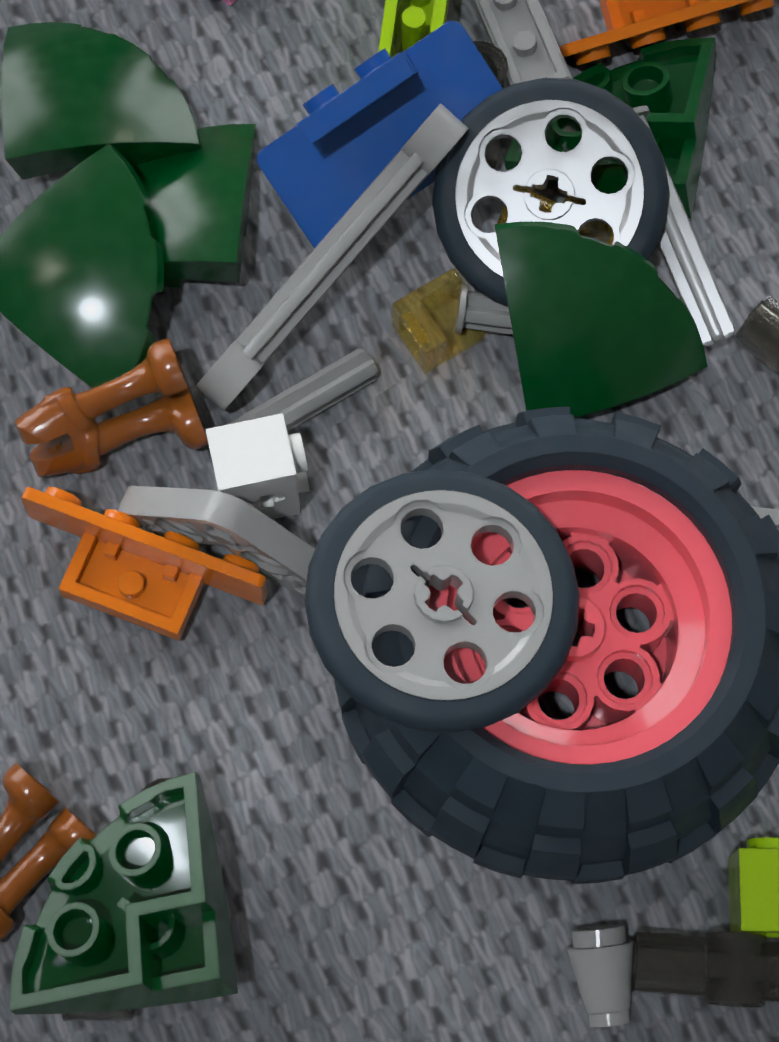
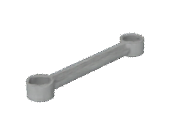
(331, 257)

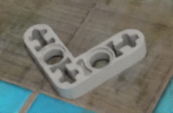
(225, 521)

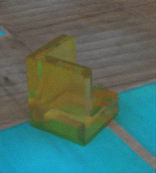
(428, 319)

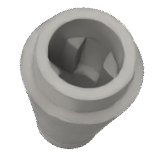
(603, 972)

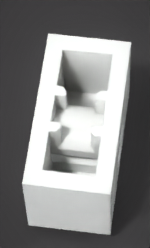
(260, 464)

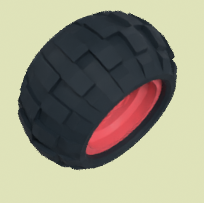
(621, 776)

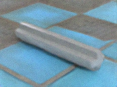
(318, 390)

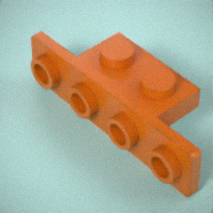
(644, 22)
(135, 571)

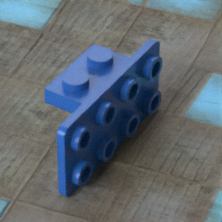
(355, 133)

